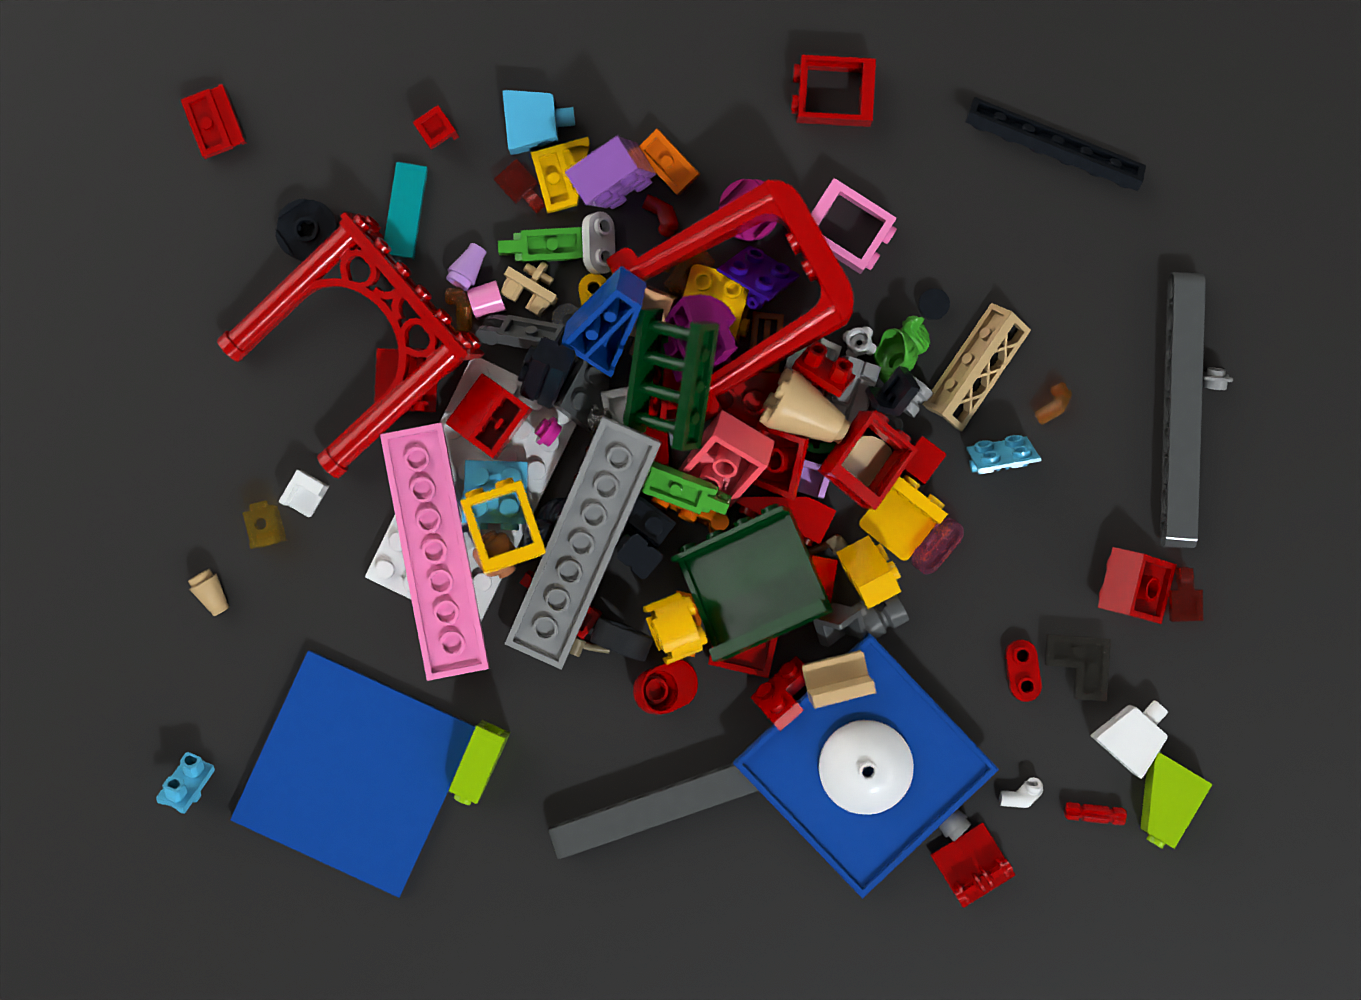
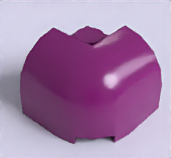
(701, 308)

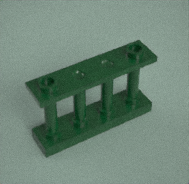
(695, 382)

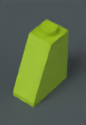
(478, 762)
(1170, 800)

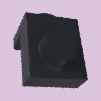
(895, 393)

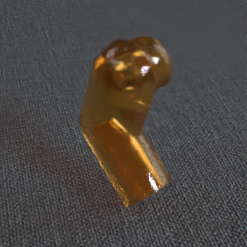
(463, 307)
(1057, 406)

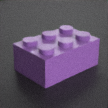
(611, 173)

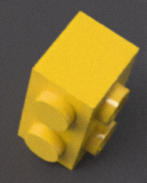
(869, 571)

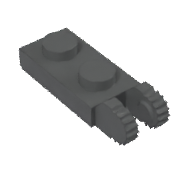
(517, 331)

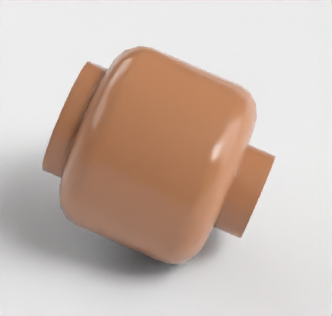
(496, 544)

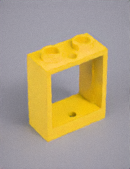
(512, 557)

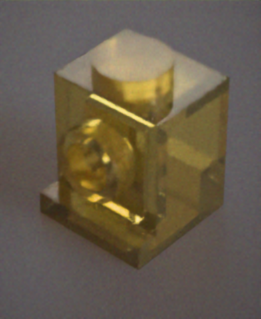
(274, 530)

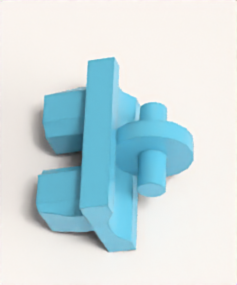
(185, 783)

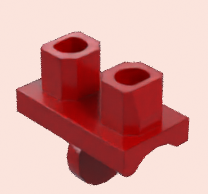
(823, 372)

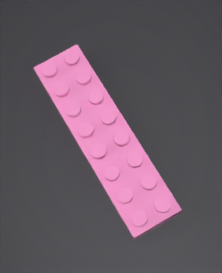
(434, 551)

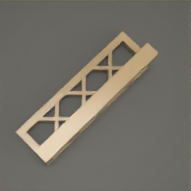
(974, 362)

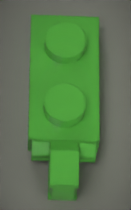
(544, 245)
(685, 490)

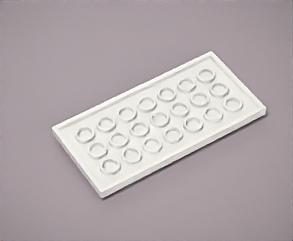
(389, 565)

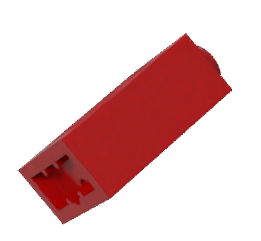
(865, 66)
(873, 495)

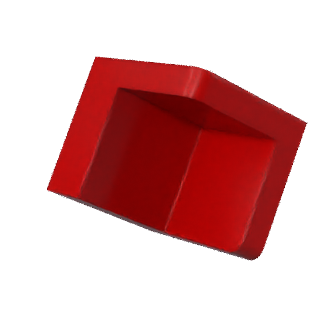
(435, 127)
(924, 461)

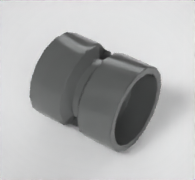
(882, 615)

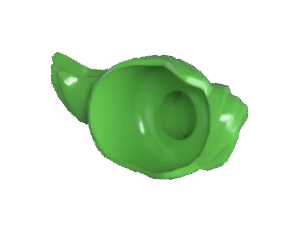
(901, 346)

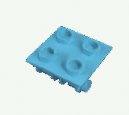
(1013, 452)

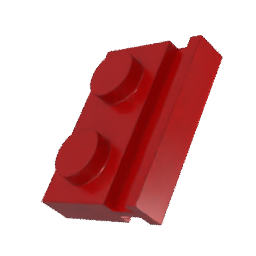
(213, 121)

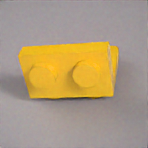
(710, 282)
(903, 518)

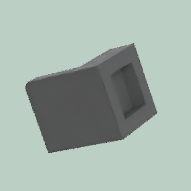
(838, 623)

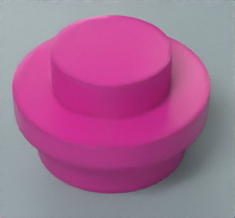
(547, 431)

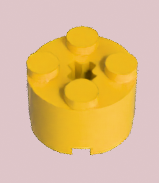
(674, 627)

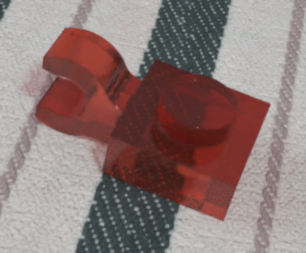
(518, 184)
(1186, 602)

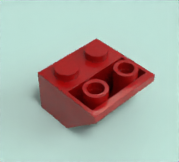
(489, 416)

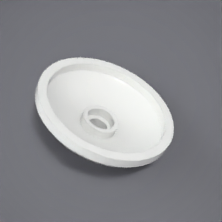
(863, 745)

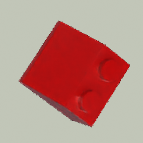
(1136, 585)

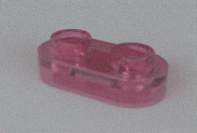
(937, 546)

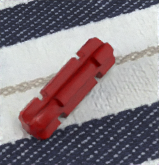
(1095, 813)

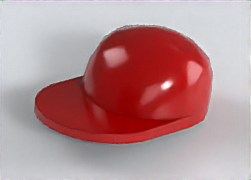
(665, 687)

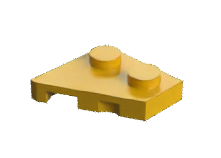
(550, 169)

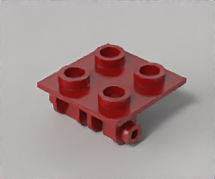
(386, 370)
(973, 865)

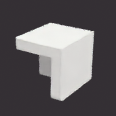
(304, 493)

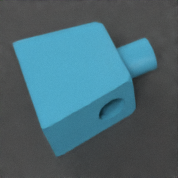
(533, 120)

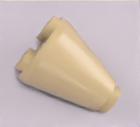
(803, 410)

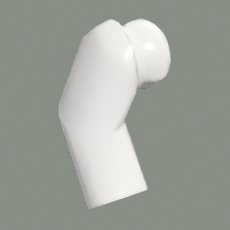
(1024, 796)

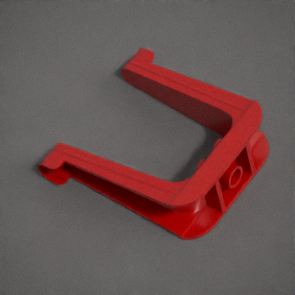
(766, 202)

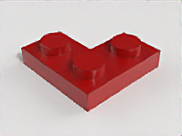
(776, 695)

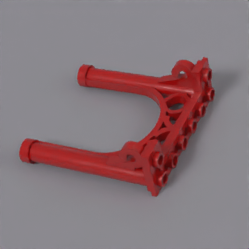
(343, 246)

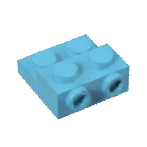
(502, 510)

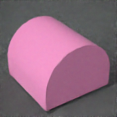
(486, 300)

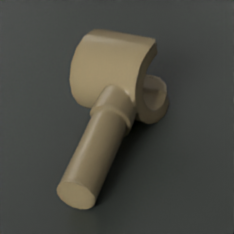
(835, 543)
(579, 644)

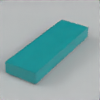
(405, 209)

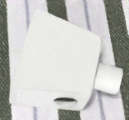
(1134, 737)

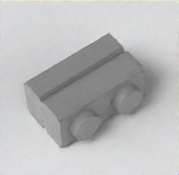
(854, 397)

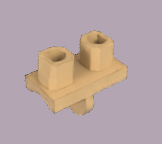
(541, 297)

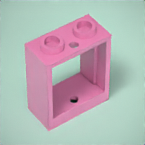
(885, 234)

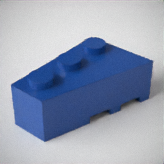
(605, 321)

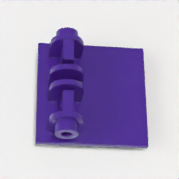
(758, 274)

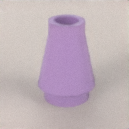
(466, 268)

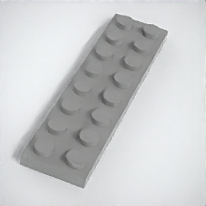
(583, 542)

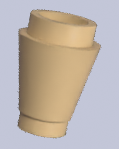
(209, 591)

